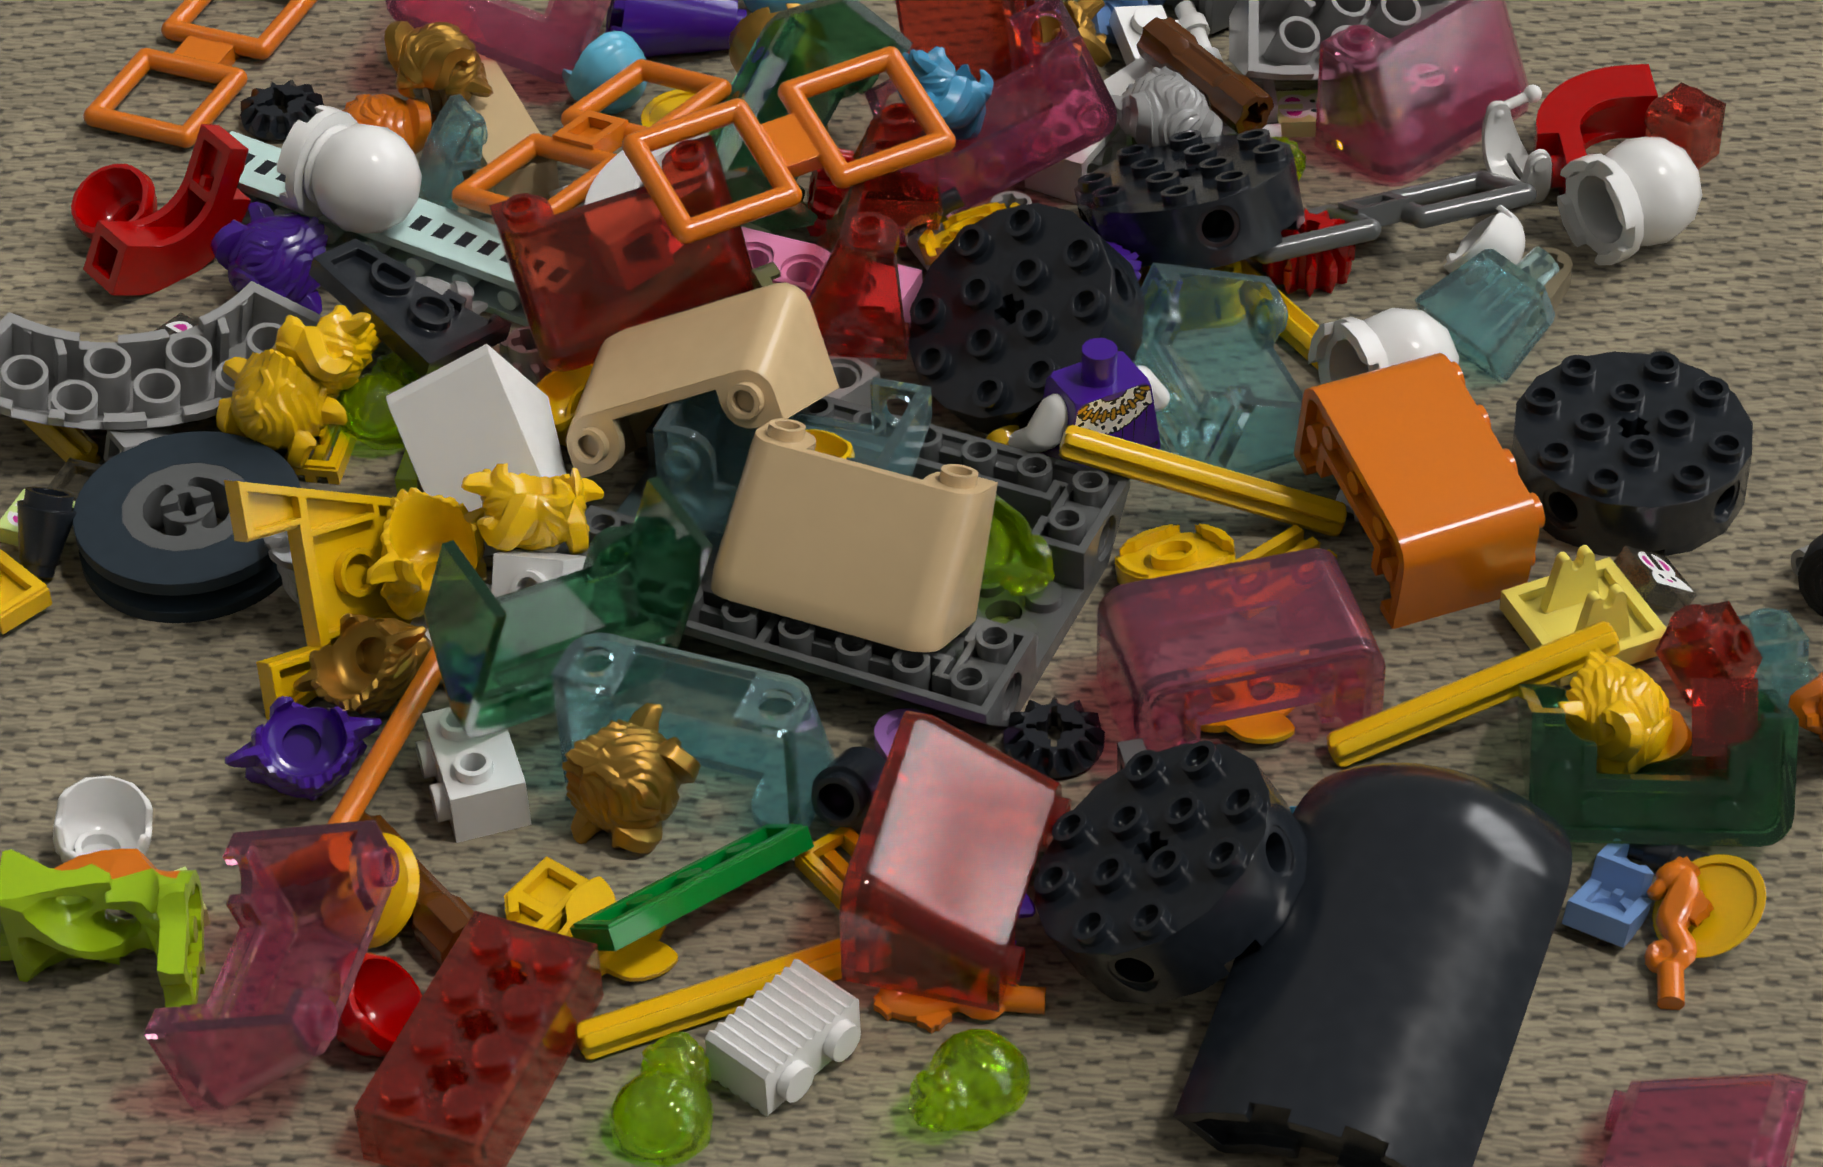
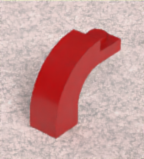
(1591, 110)
(176, 239)

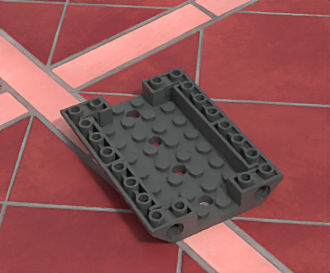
(990, 663)

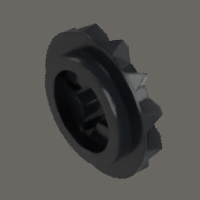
(264, 119)
(1076, 750)

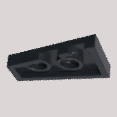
(408, 316)

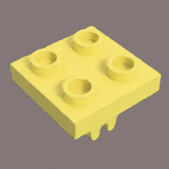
(1578, 597)

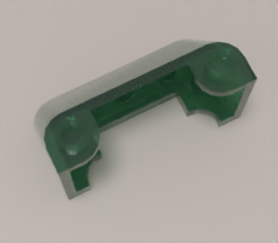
(1663, 801)

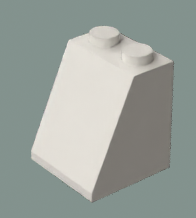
(473, 419)

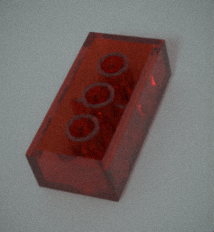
(480, 1048)

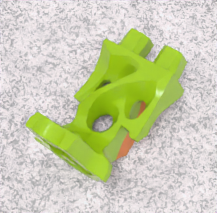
(64, 916)

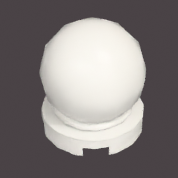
(349, 172)
(1629, 197)
(1383, 340)

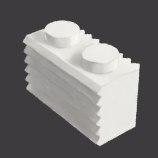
(783, 1037)

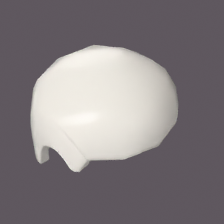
(1498, 232)
(101, 816)

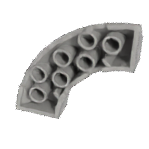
(1285, 35)
(143, 376)

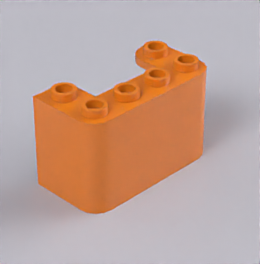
(1425, 485)

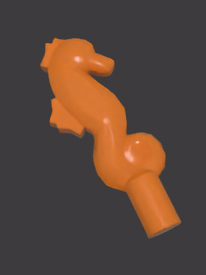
(1681, 907)
(935, 1014)

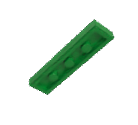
(693, 886)

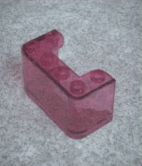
(1236, 647)

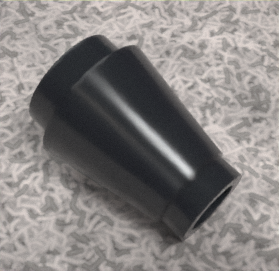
(43, 528)

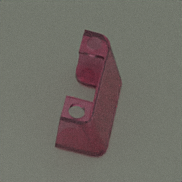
(513, 32)
(1032, 115)

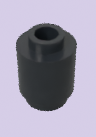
(847, 786)

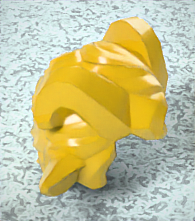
(333, 349)
(277, 405)
(533, 509)
(413, 543)
(1623, 715)

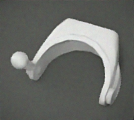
(1504, 149)

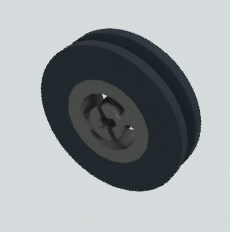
(180, 487)

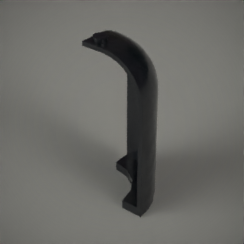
(1393, 981)

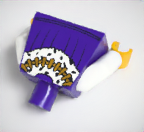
(1097, 394)

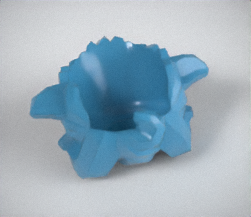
(955, 94)

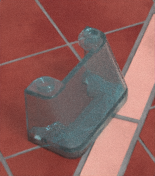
(1214, 353)

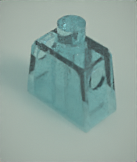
(1494, 308)

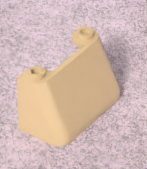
(751, 348)
(855, 542)

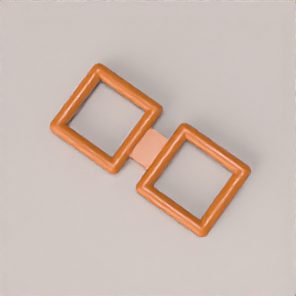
(202, 56)
(588, 135)
(788, 144)

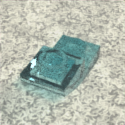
(451, 148)
(1783, 651)

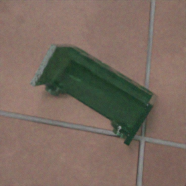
(786, 48)
(504, 648)

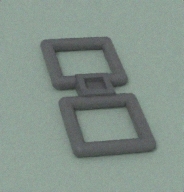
(1406, 205)

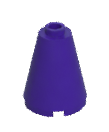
(675, 25)

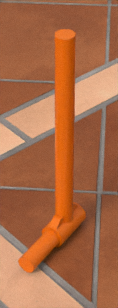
(389, 742)

